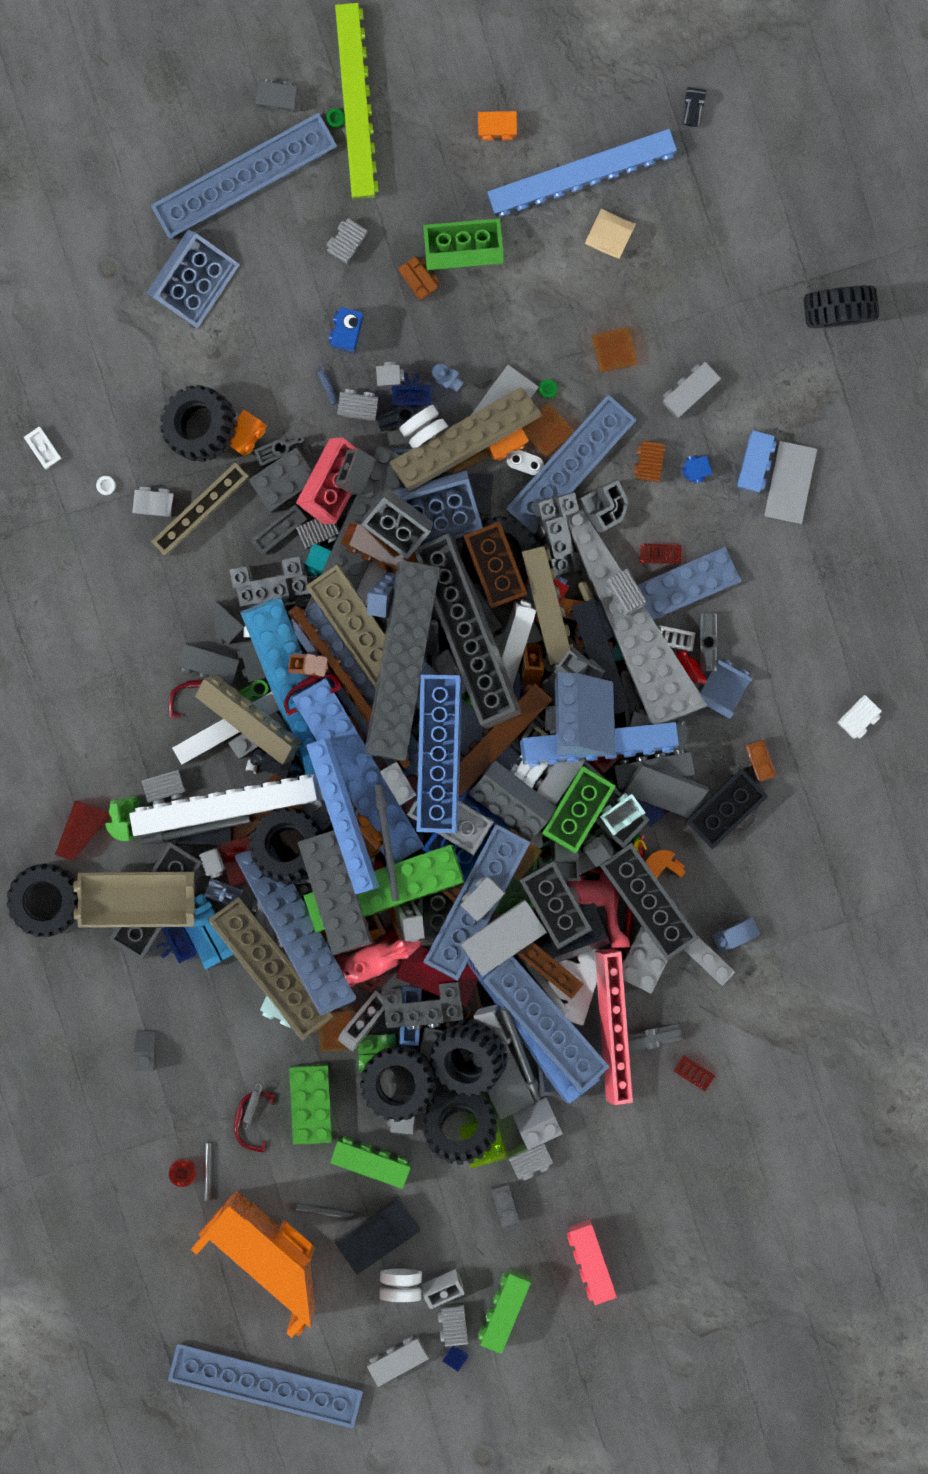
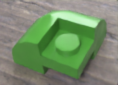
(119, 811)
(373, 1044)

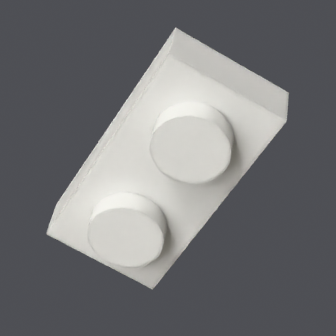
(42, 447)

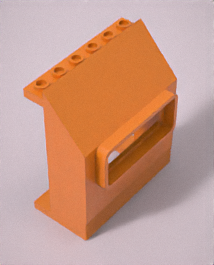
(268, 1252)

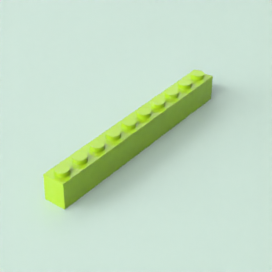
(355, 101)

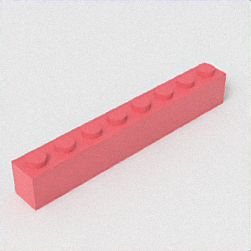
(613, 1026)

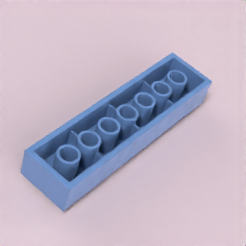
(439, 753)

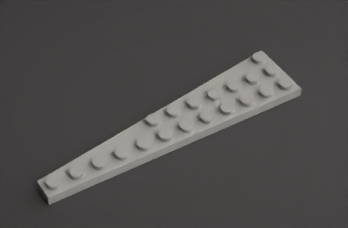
(650, 660)

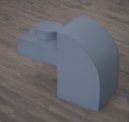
(736, 934)

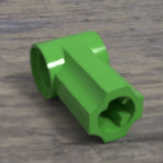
(250, 691)

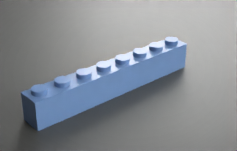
(627, 742)
(342, 816)

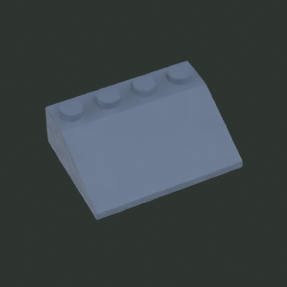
(192, 278)
(447, 503)
(584, 715)

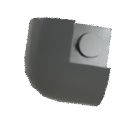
(605, 505)

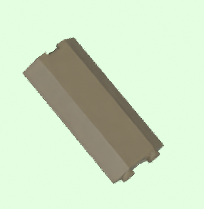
(135, 899)

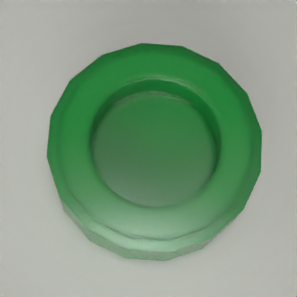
(335, 118)
(548, 389)

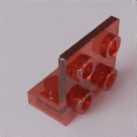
(228, 851)

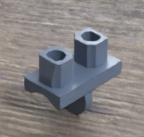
(446, 377)
(222, 892)

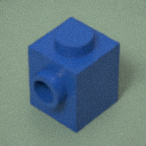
(696, 469)

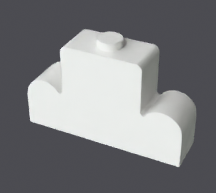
(586, 973)

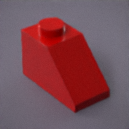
(691, 667)

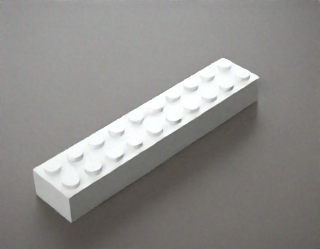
(225, 806)

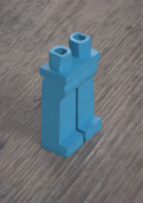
(200, 937)

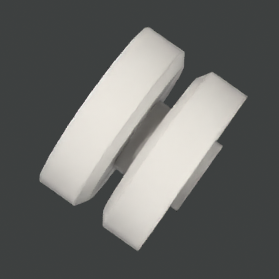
(423, 427)
(400, 1285)

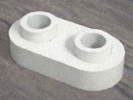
(524, 464)

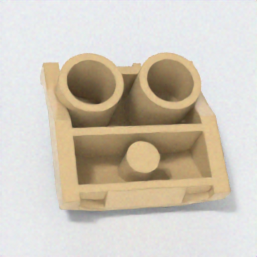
(610, 234)

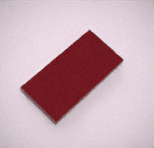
(419, 974)

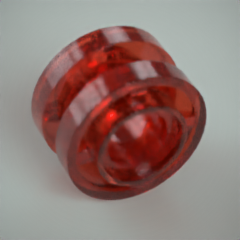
(176, 1179)

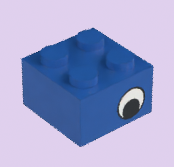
(347, 330)

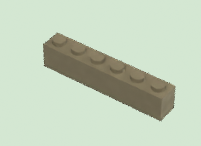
(200, 509)
(546, 603)
(248, 719)

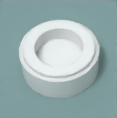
(106, 485)

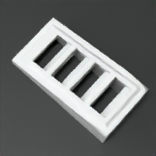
(690, 640)

